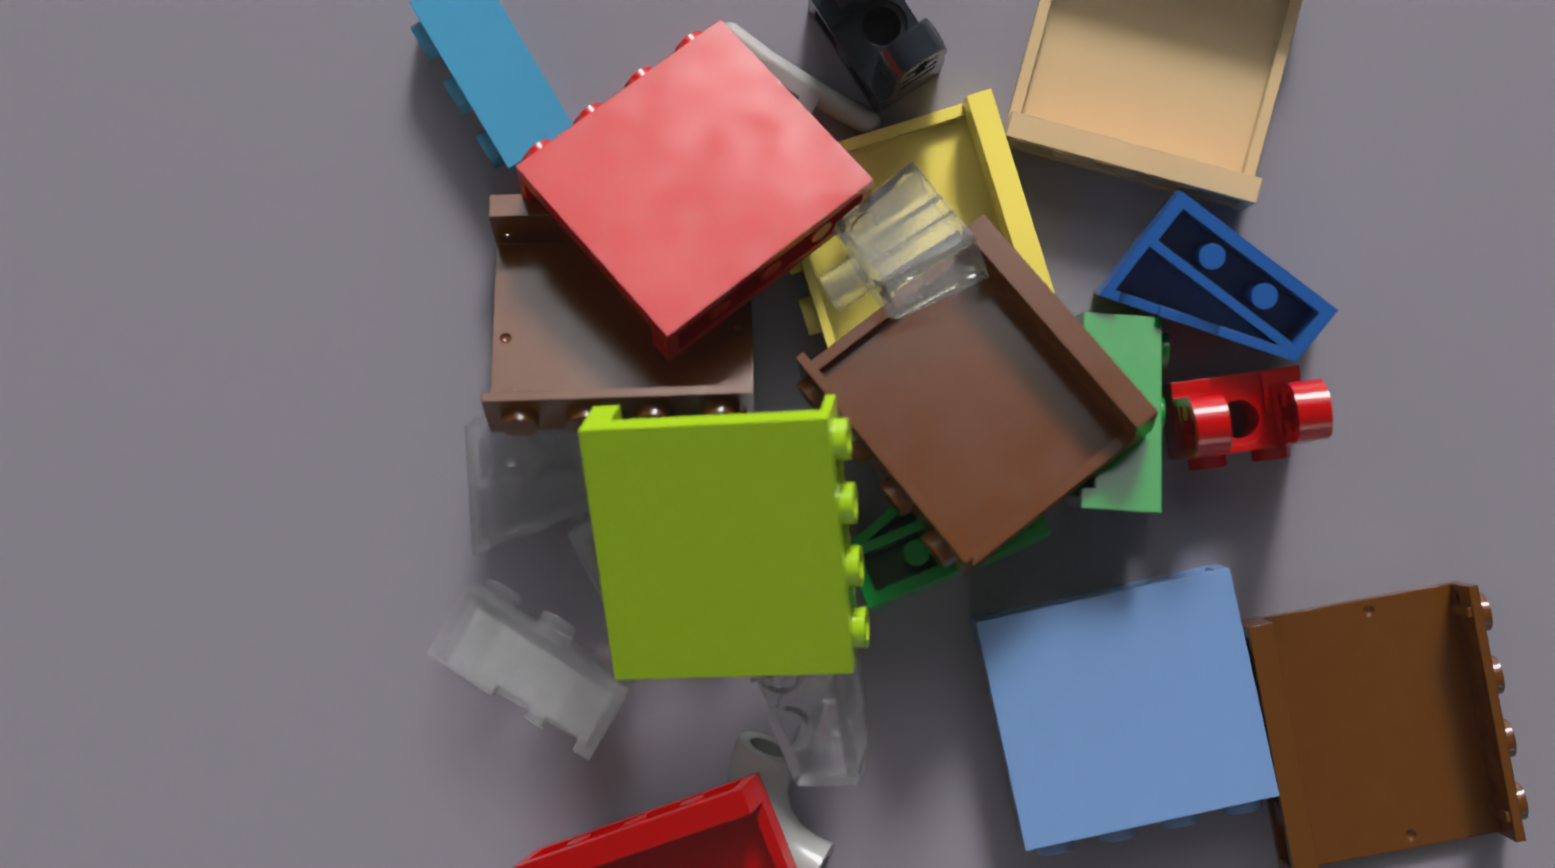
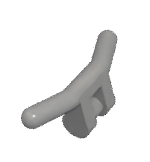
(810, 91)

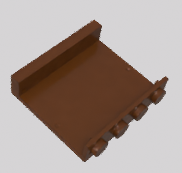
(577, 343)
(1384, 725)

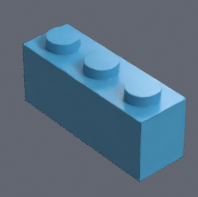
(491, 75)

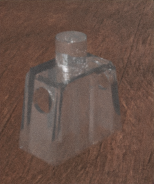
(903, 249)

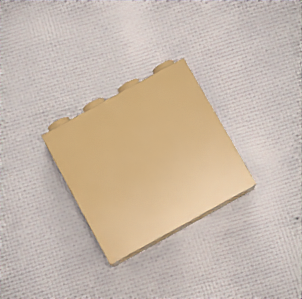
(1155, 90)

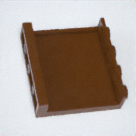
(980, 406)

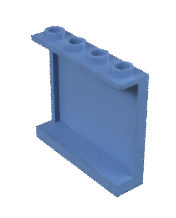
(1126, 708)

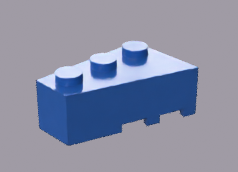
(1215, 280)

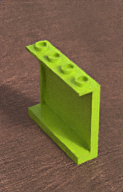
(725, 543)

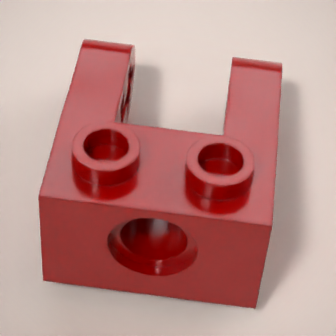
(1277, 410)

